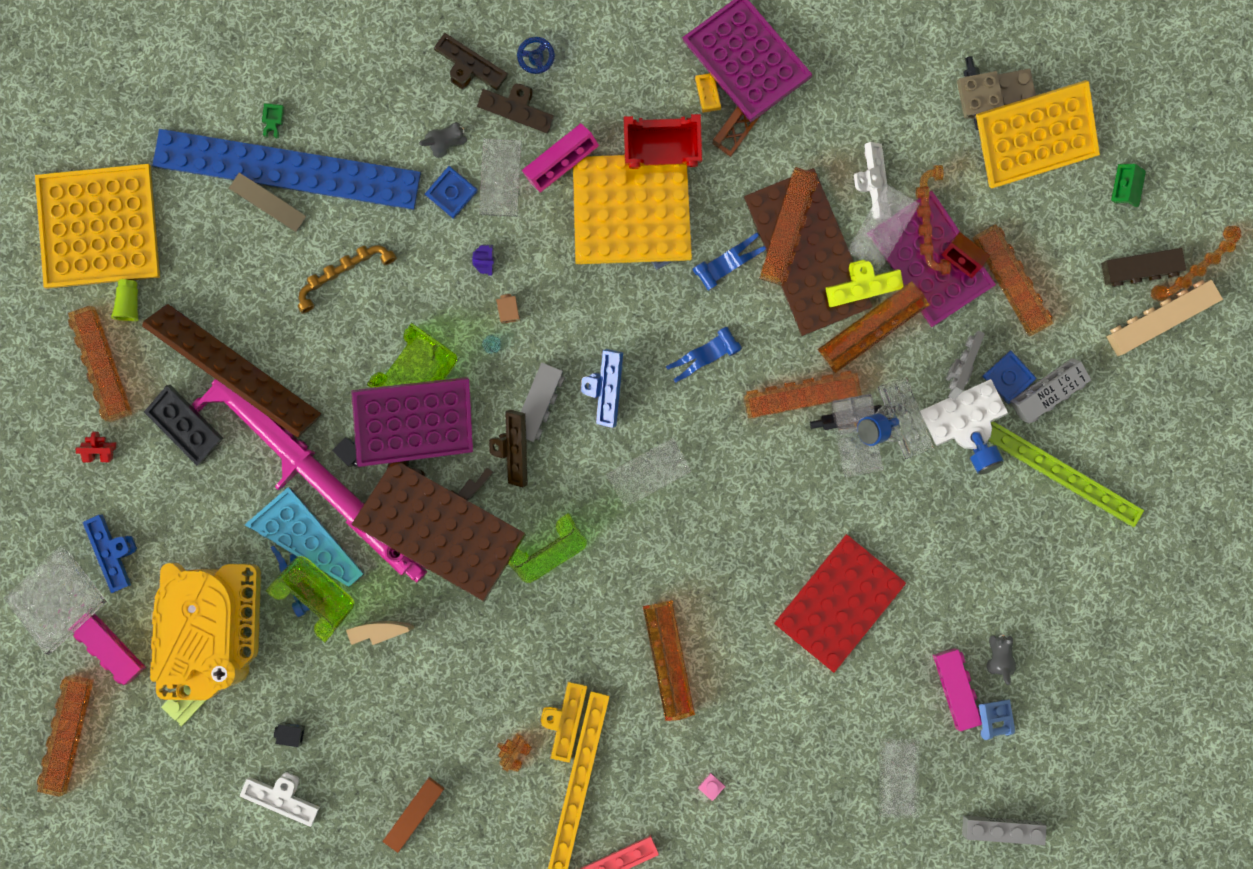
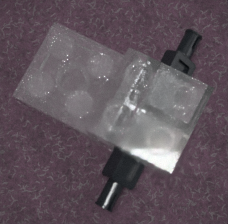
(855, 455)

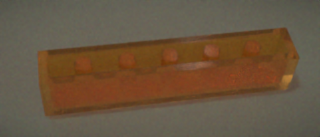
(788, 225)
(1013, 281)
(873, 327)
(99, 363)
(802, 395)
(668, 660)
(65, 735)

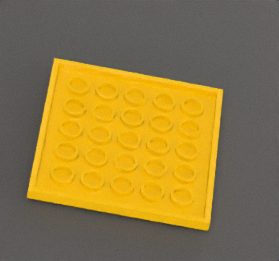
(630, 212)
(97, 226)

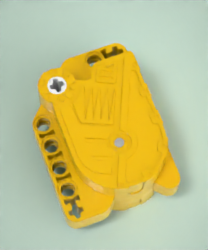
(205, 625)

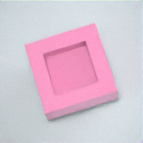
(711, 786)

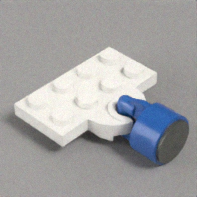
(969, 423)

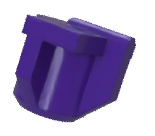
(484, 259)

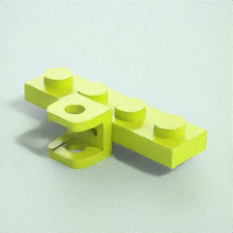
(863, 284)

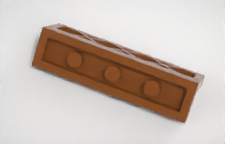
(728, 127)

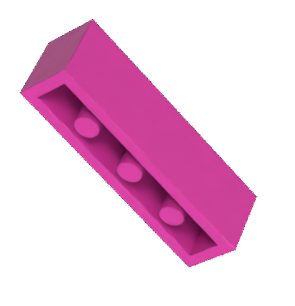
(560, 157)
(109, 650)
(957, 689)

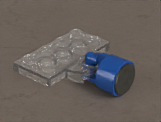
(897, 421)

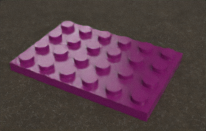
(747, 58)
(943, 292)
(412, 421)

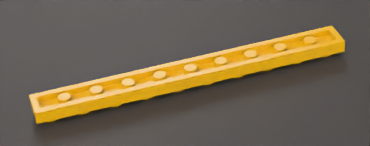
(579, 781)

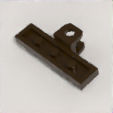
(468, 64)
(516, 107)
(513, 446)

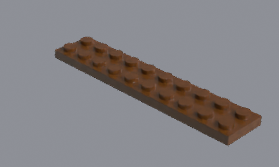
(232, 370)

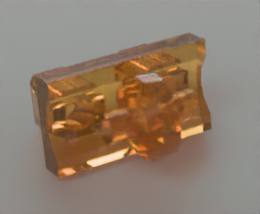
(510, 751)

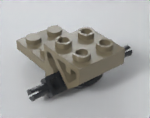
(992, 90)

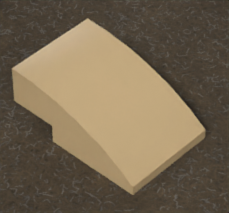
(378, 631)

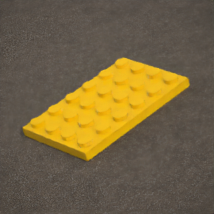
(1038, 134)

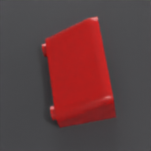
(662, 141)

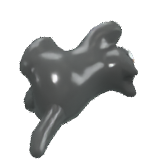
(442, 139)
(1002, 659)

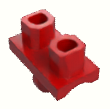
(96, 445)

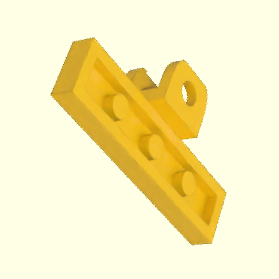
(565, 721)

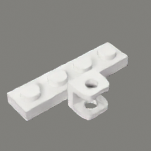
(875, 177)
(281, 798)

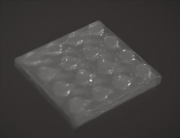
(55, 600)

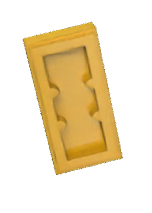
(708, 93)

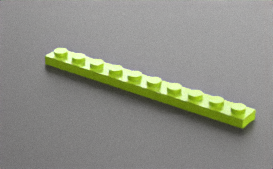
(1065, 475)

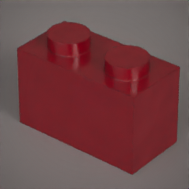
(965, 255)

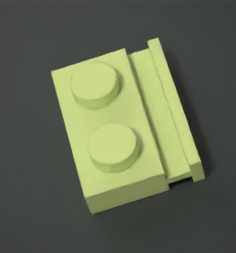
(182, 709)

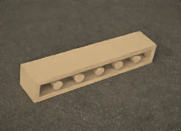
(1163, 318)

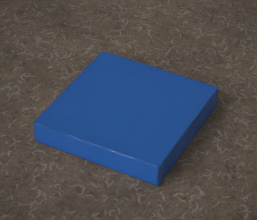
(451, 192)
(1009, 376)

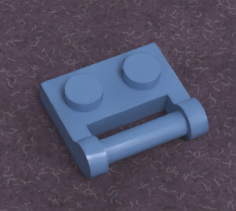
(993, 713)

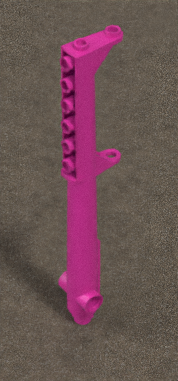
(298, 459)

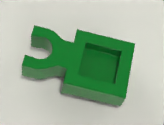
(272, 116)

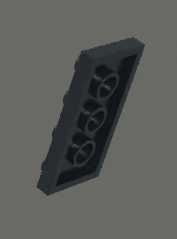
(183, 425)

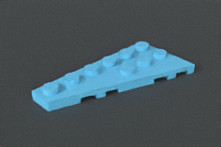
(297, 530)

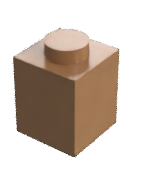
(508, 309)

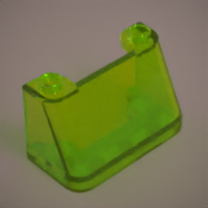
(420, 361)
(552, 555)
(315, 592)

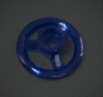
(536, 62)

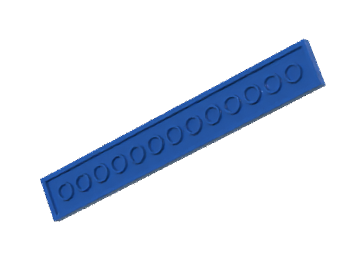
(287, 169)

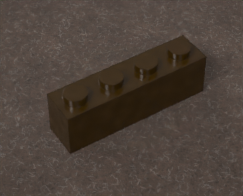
(1143, 266)

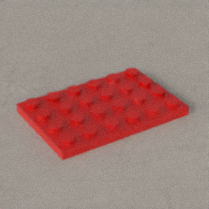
(840, 603)

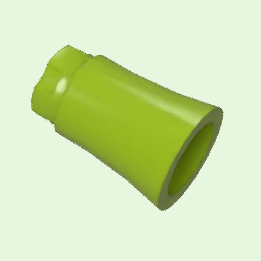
(126, 301)

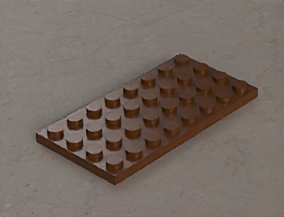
(819, 257)
(439, 530)

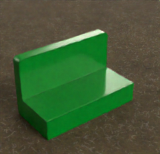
(1128, 184)

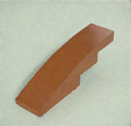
(413, 814)

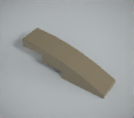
(267, 202)

